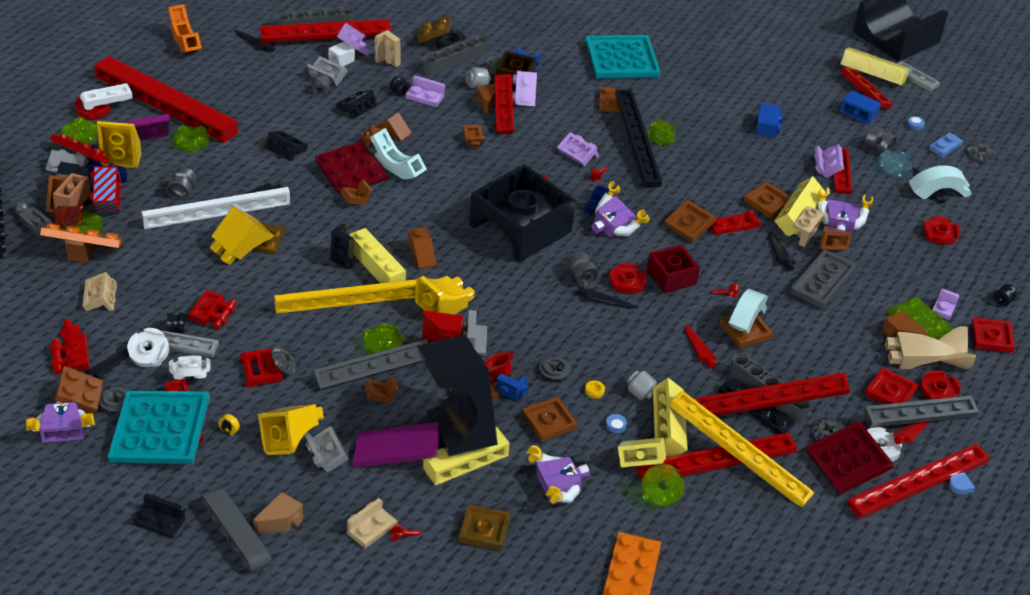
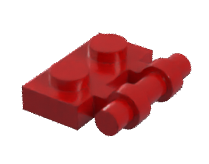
(207, 307)
(76, 353)

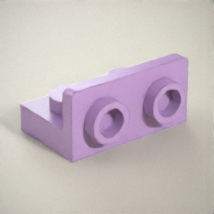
(353, 38)
(525, 88)
(426, 91)
(578, 149)
(829, 161)

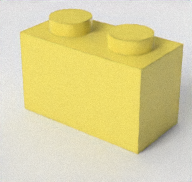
(642, 452)

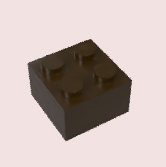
(514, 62)

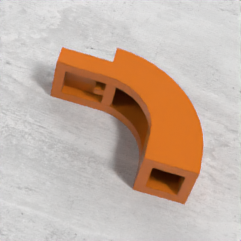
(181, 29)

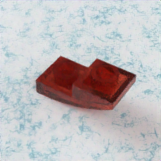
(69, 215)

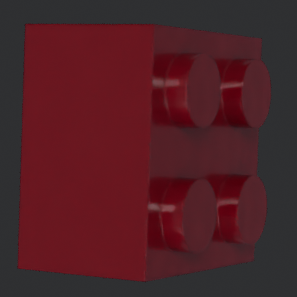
(673, 268)

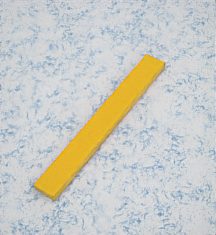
(345, 296)
(741, 449)

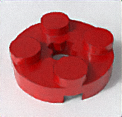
(93, 114)
(933, 232)
(629, 286)
(938, 378)

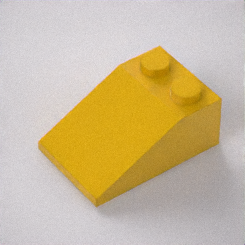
(119, 143)

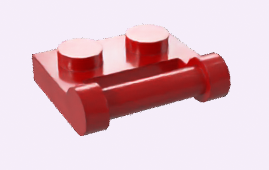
(267, 368)

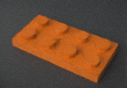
(74, 234)
(632, 566)

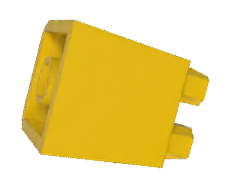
(238, 235)
(442, 294)
(286, 426)

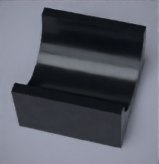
(896, 29)
(526, 208)
(468, 412)

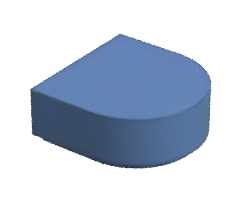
(961, 484)

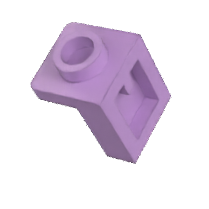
(945, 304)

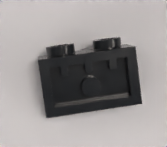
(358, 103)
(284, 144)
(342, 247)
(160, 516)

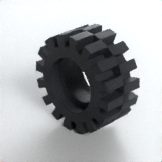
(449, 39)

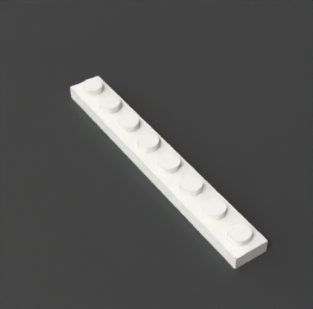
(215, 207)

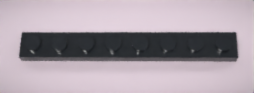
(638, 138)

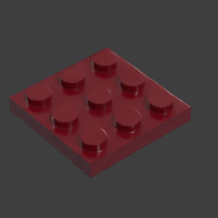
(350, 166)
(849, 457)

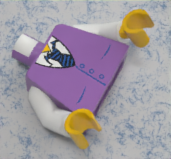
(842, 214)
(614, 217)
(60, 422)
(558, 476)

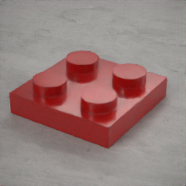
(992, 335)
(890, 388)

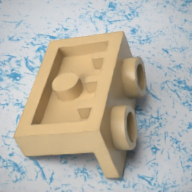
(387, 48)
(808, 224)
(99, 291)
(370, 523)

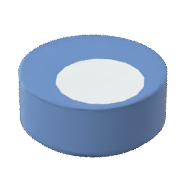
(916, 123)
(616, 423)

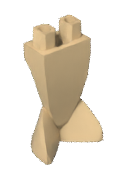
(917, 349)

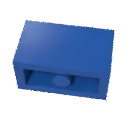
(860, 107)
(769, 120)

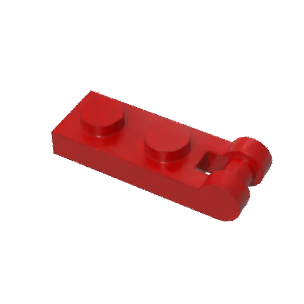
(735, 223)

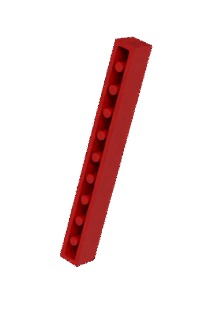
(167, 99)

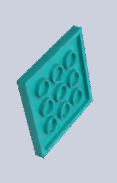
(622, 56)
(159, 427)

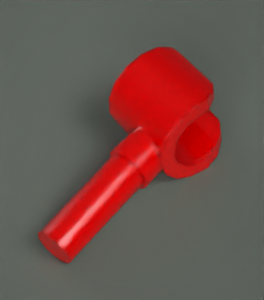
(597, 174)
(732, 291)
(399, 531)

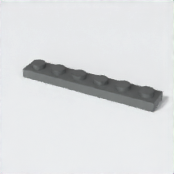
(368, 365)
(920, 411)

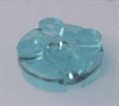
(888, 165)

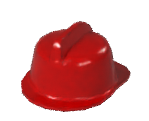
(499, 364)

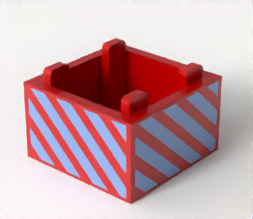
(106, 189)

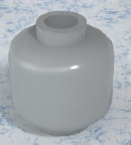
(477, 77)
(641, 385)

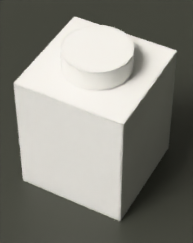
(342, 54)

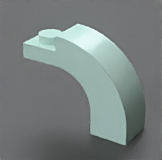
(393, 160)
(938, 178)
(747, 310)

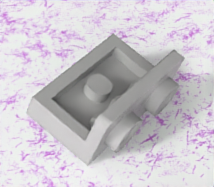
(327, 68)
(64, 156)
(476, 333)
(327, 449)

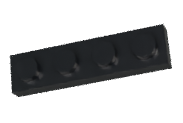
(769, 416)

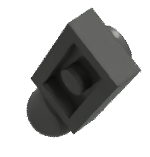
(31, 217)

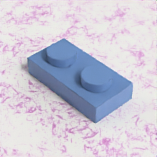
(945, 144)

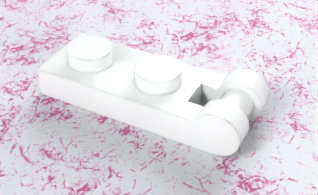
(105, 96)

